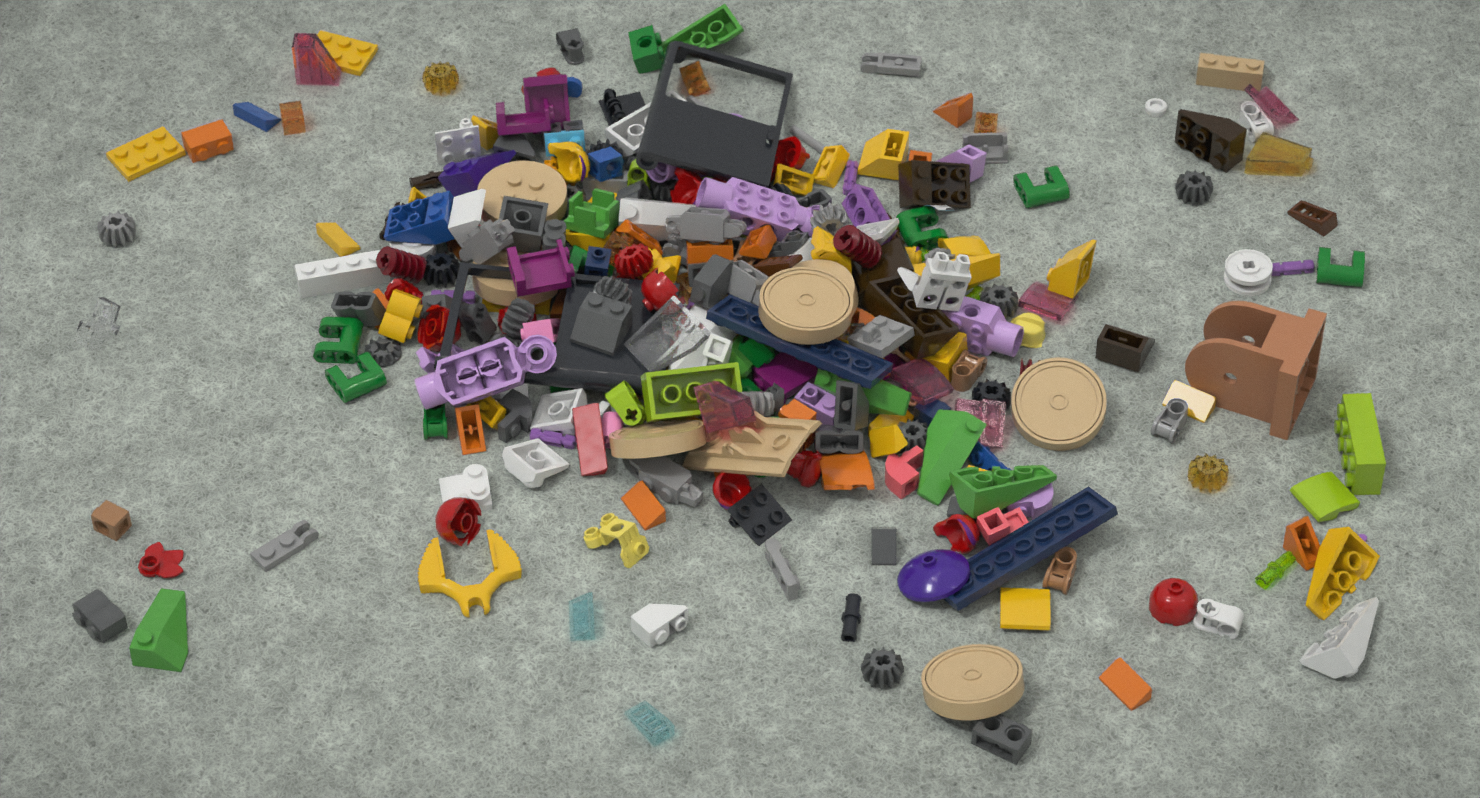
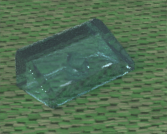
(582, 618)

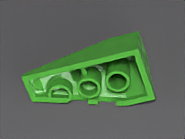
(710, 30)
(882, 398)
(947, 446)
(986, 490)
(162, 633)

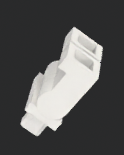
(943, 280)

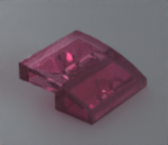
(1271, 104)
(1045, 302)
(922, 380)
(991, 413)

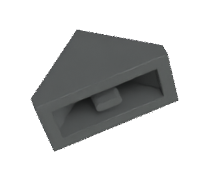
(883, 545)

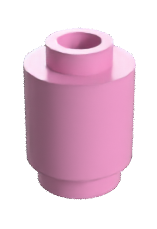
(610, 422)

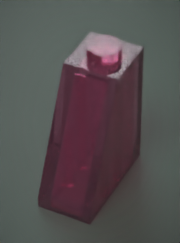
(313, 62)
(723, 406)

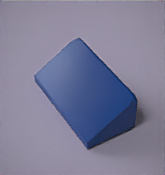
(255, 115)

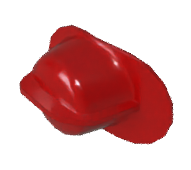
(791, 153)

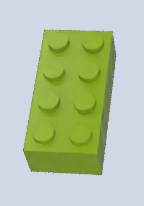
(671, 392)
(1360, 444)

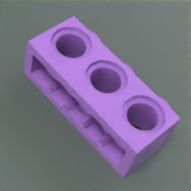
(864, 207)

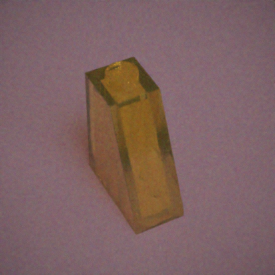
(1278, 157)

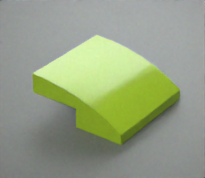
(1324, 496)

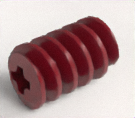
(857, 246)
(401, 264)

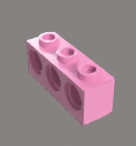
(545, 327)

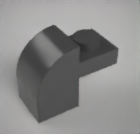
(517, 416)

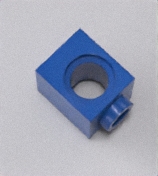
(605, 164)

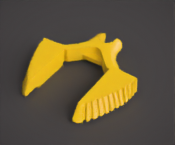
(505, 568)

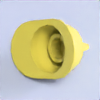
(1033, 329)

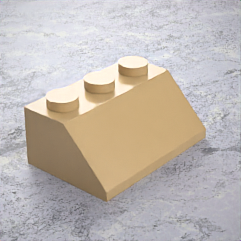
(1229, 72)

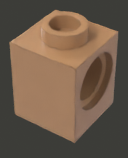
(111, 520)

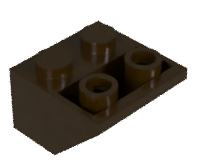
(1123, 347)

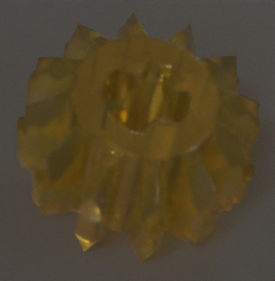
(440, 78)
(1208, 472)

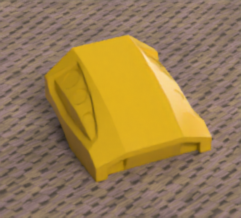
(964, 245)
(825, 249)

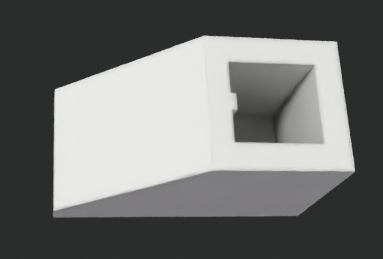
(658, 621)

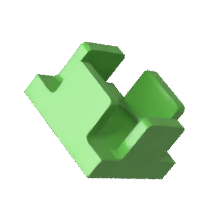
(596, 217)

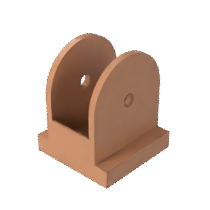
(1270, 372)

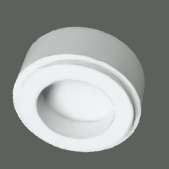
(1155, 107)

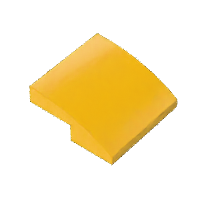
(1024, 608)

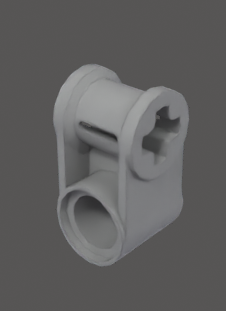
(1171, 419)

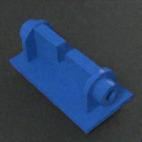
(984, 458)

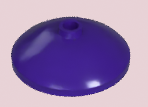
(933, 575)

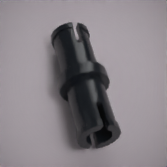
(851, 617)

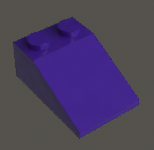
(466, 175)

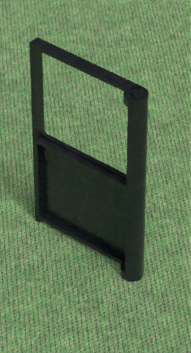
(707, 138)
(574, 364)

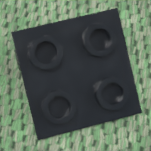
(618, 107)
(758, 515)

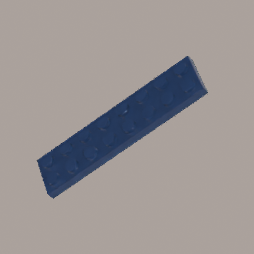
(832, 356)
(1032, 544)

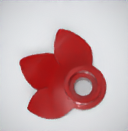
(163, 563)

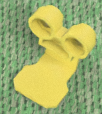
(632, 543)

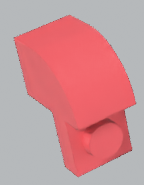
(901, 471)
(996, 525)

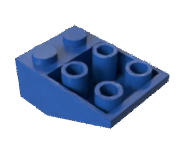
(421, 220)

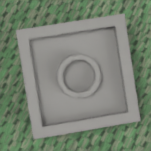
(881, 336)

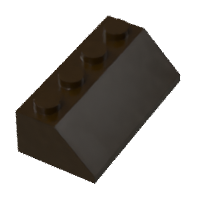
(895, 301)

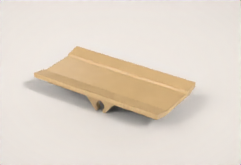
(752, 448)

